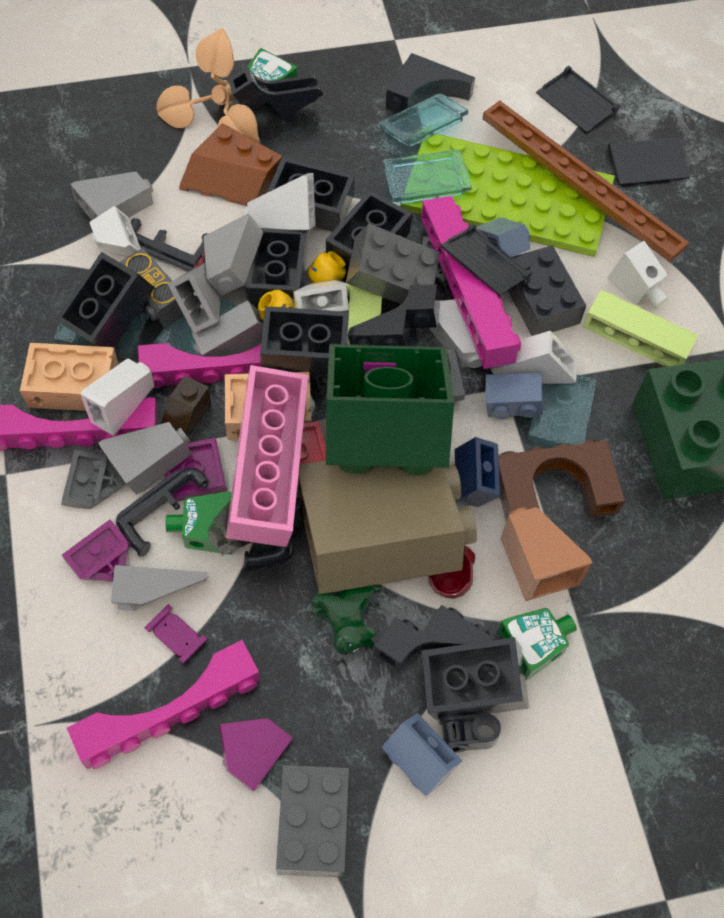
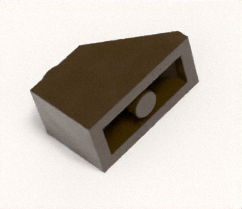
(187, 405)

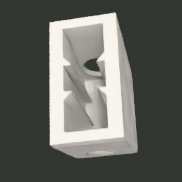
(640, 275)

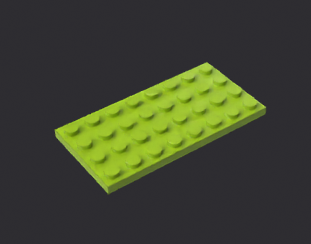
(521, 191)

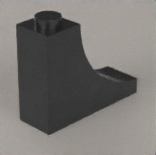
(423, 79)

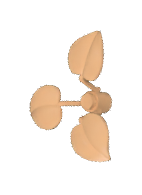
(215, 56)

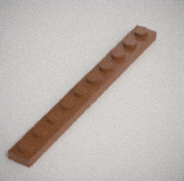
(585, 181)

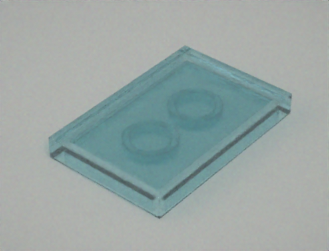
(565, 413)

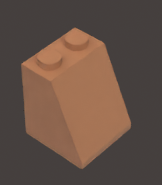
(542, 554)

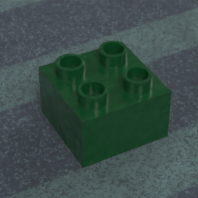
(389, 413)
(684, 427)

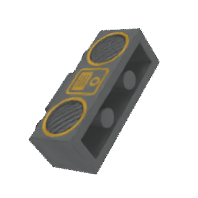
(161, 302)

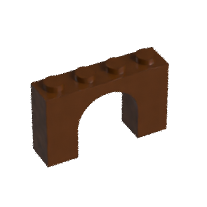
(586, 462)

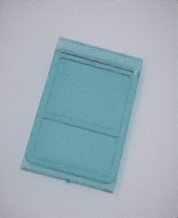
(424, 119)
(427, 176)

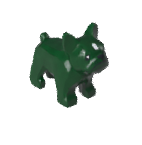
(345, 617)

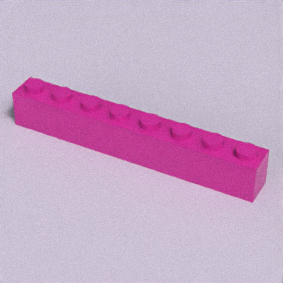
(477, 303)

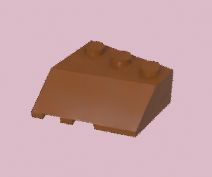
(230, 167)

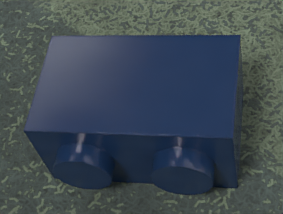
(478, 471)

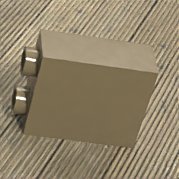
(382, 524)

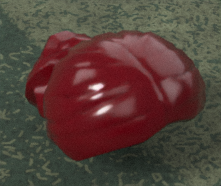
(455, 583)

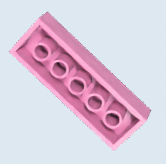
(268, 457)

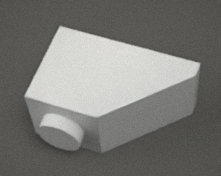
(115, 232)
(322, 296)

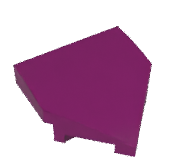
(98, 553)
(252, 749)

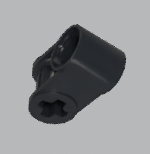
(466, 731)

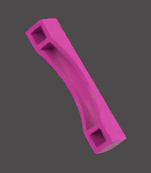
(171, 365)
(28, 432)
(106, 735)

